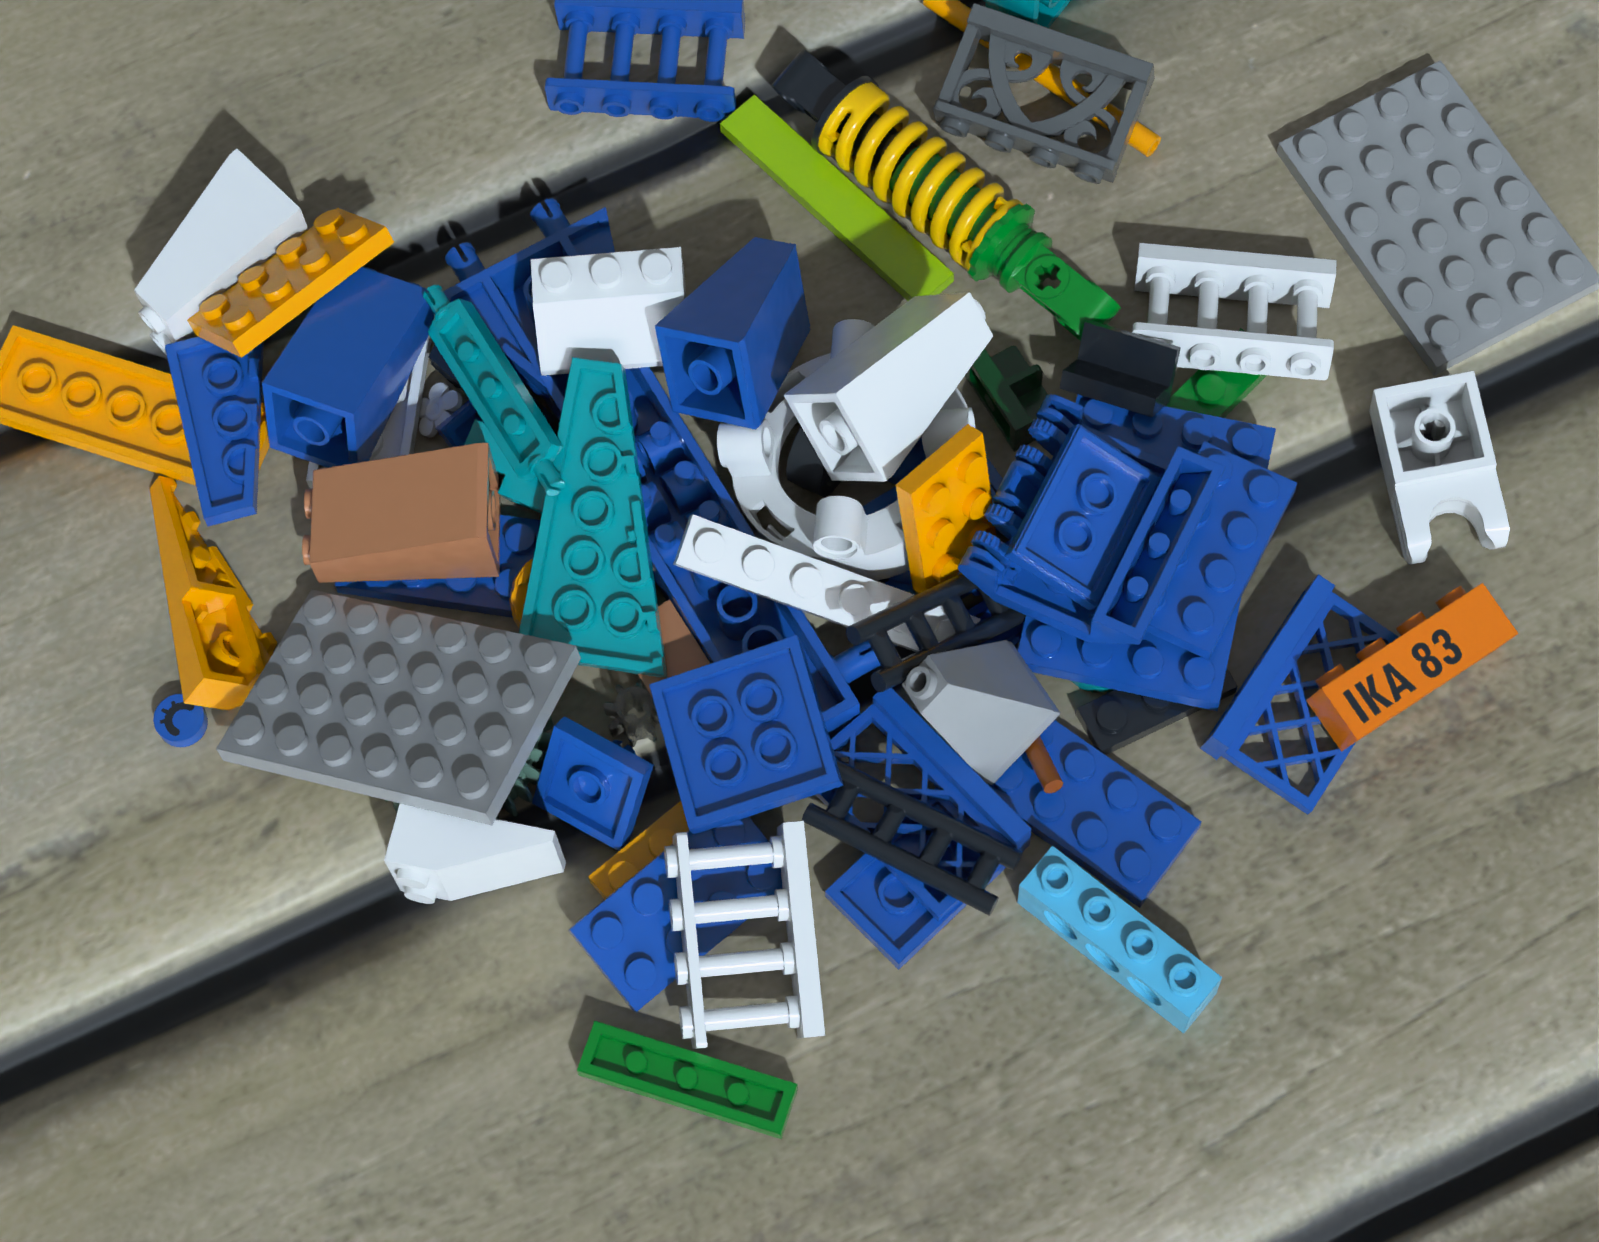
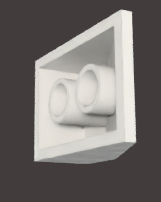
(458, 858)

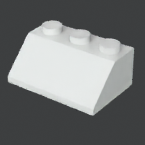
(604, 306)

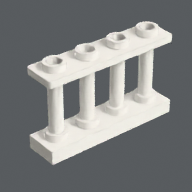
(1243, 277)
(793, 957)

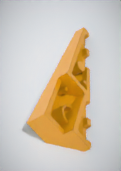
(209, 611)

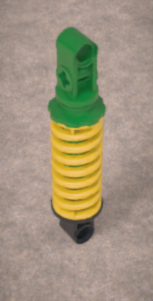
(933, 191)

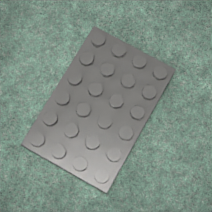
(1438, 217)
(400, 705)

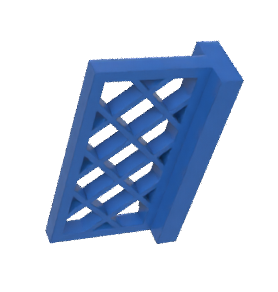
(1266, 680)
(945, 771)

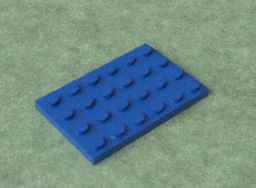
(1155, 665)

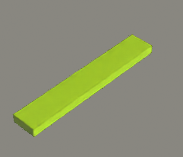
(835, 201)

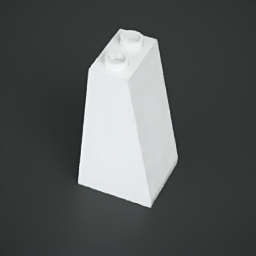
(225, 233)
(889, 385)

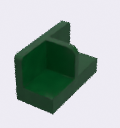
(1009, 392)

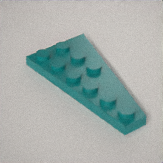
(592, 547)

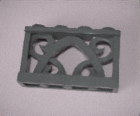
(1075, 56)

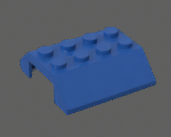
(1147, 563)

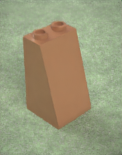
(406, 517)

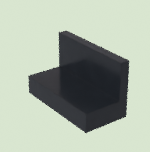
(1122, 369)

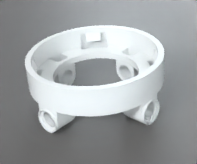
(840, 529)

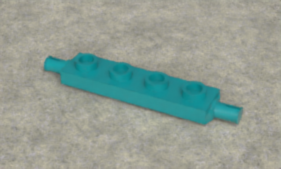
(495, 390)

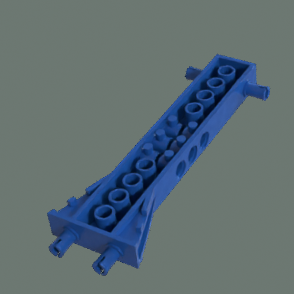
(671, 468)

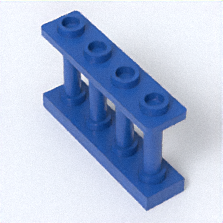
(626, 18)

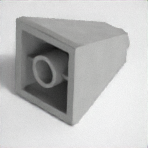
(982, 704)

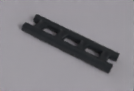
(912, 612)
(925, 866)

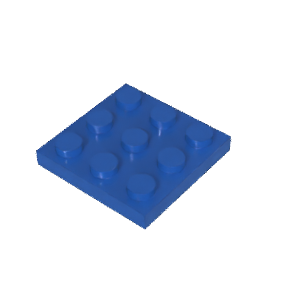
(745, 735)

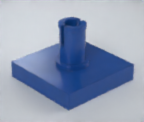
(592, 783)

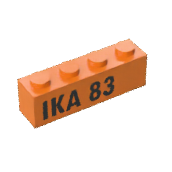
(1410, 666)

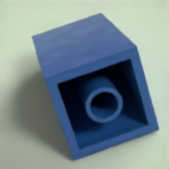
(736, 336)
(346, 369)

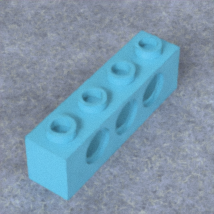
(1118, 939)

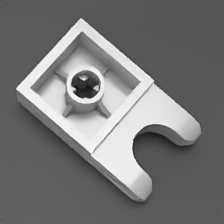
(1437, 475)

